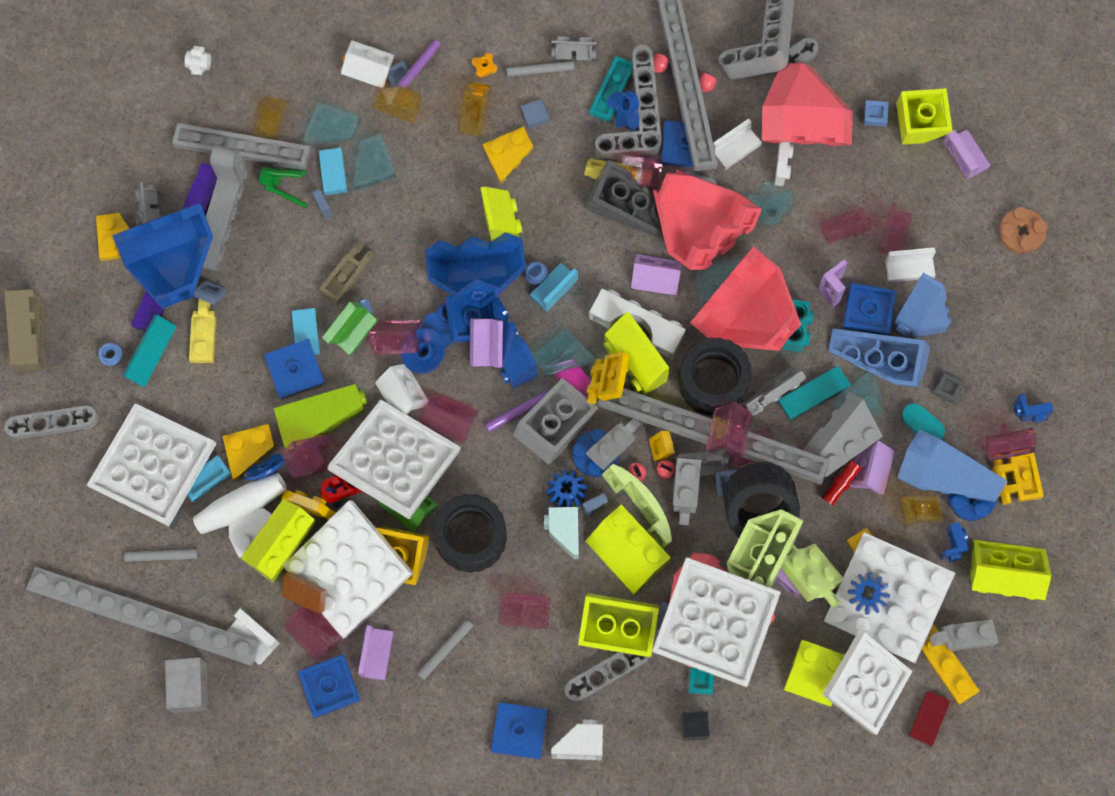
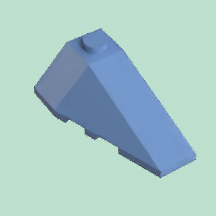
(924, 310)
(888, 357)
(942, 468)

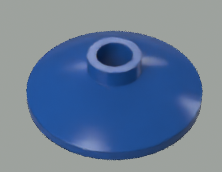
(428, 340)
(266, 468)

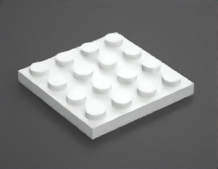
(394, 459)
(151, 464)
(353, 567)
(915, 597)
(716, 622)

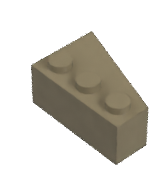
(25, 330)

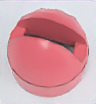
(660, 63)
(707, 82)
(641, 468)
(664, 473)

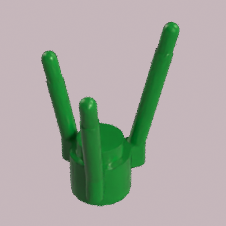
(273, 177)

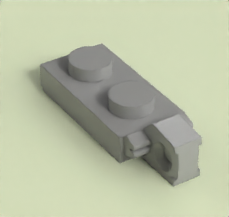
(774, 389)
(613, 443)
(686, 488)
(966, 635)

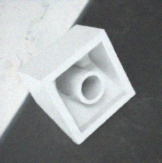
(581, 743)

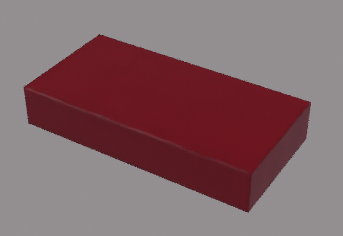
(929, 718)

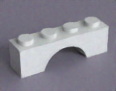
(664, 334)

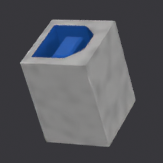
(186, 685)

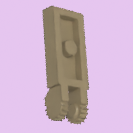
(346, 274)

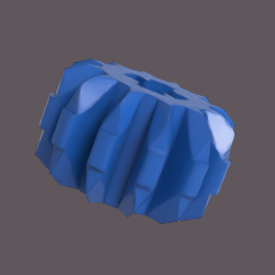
(576, 489)
(876, 596)

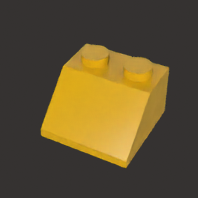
(410, 547)

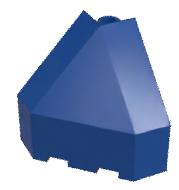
(167, 254)
(476, 269)

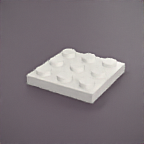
(867, 682)

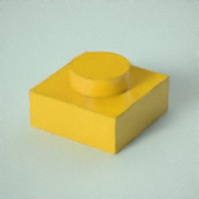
(661, 445)

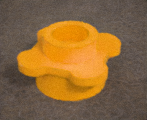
(484, 71)

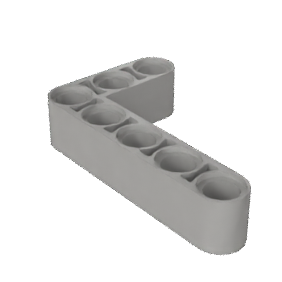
(771, 53)
(645, 111)
(223, 206)

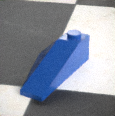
(517, 360)

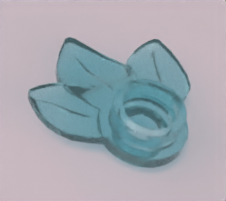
(771, 200)

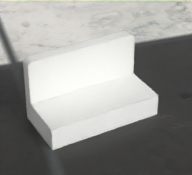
(367, 64)
(736, 144)
(910, 264)
(401, 389)
(248, 628)

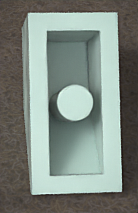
(564, 528)

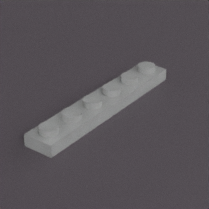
(250, 147)

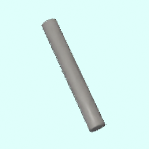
(541, 68)
(161, 555)
(445, 649)

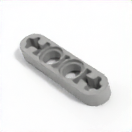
(51, 422)
(609, 675)

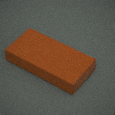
(304, 593)

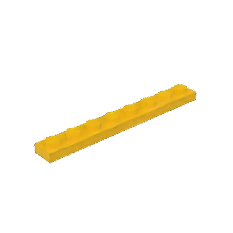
(941, 659)

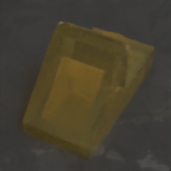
(270, 117)
(920, 510)

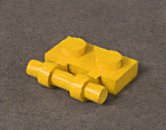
(608, 377)
(1025, 478)

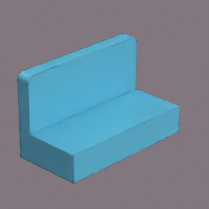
(554, 286)

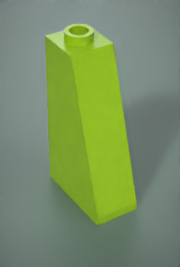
(319, 414)

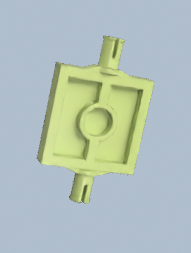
(812, 574)

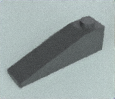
(622, 201)

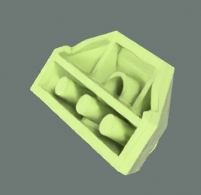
(764, 547)

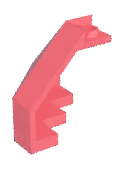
(805, 110)
(701, 218)
(750, 306)

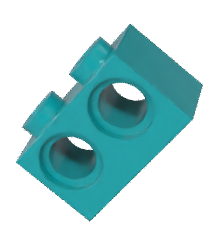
(803, 308)

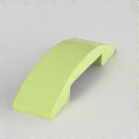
(643, 499)

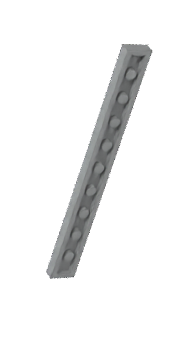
(687, 85)
(698, 428)
(144, 616)

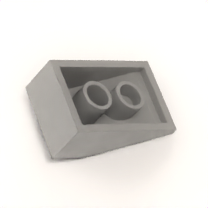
(554, 421)

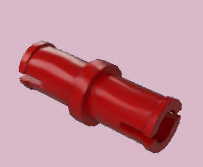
(841, 482)

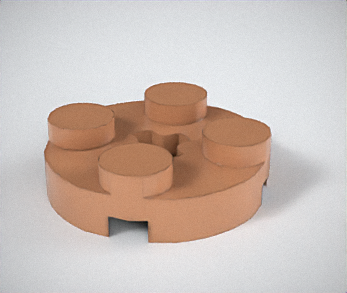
(1021, 218)

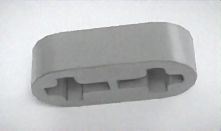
(798, 48)

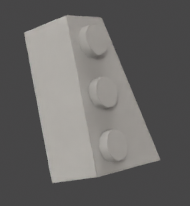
(845, 434)

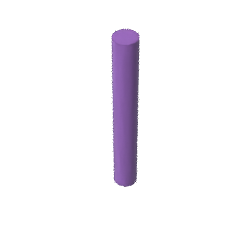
(419, 64)
(514, 413)

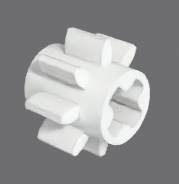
(197, 60)

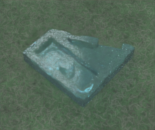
(330, 125)

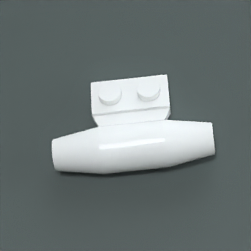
(242, 511)

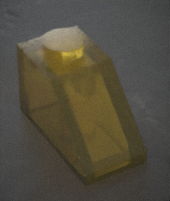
(399, 103)
(474, 108)

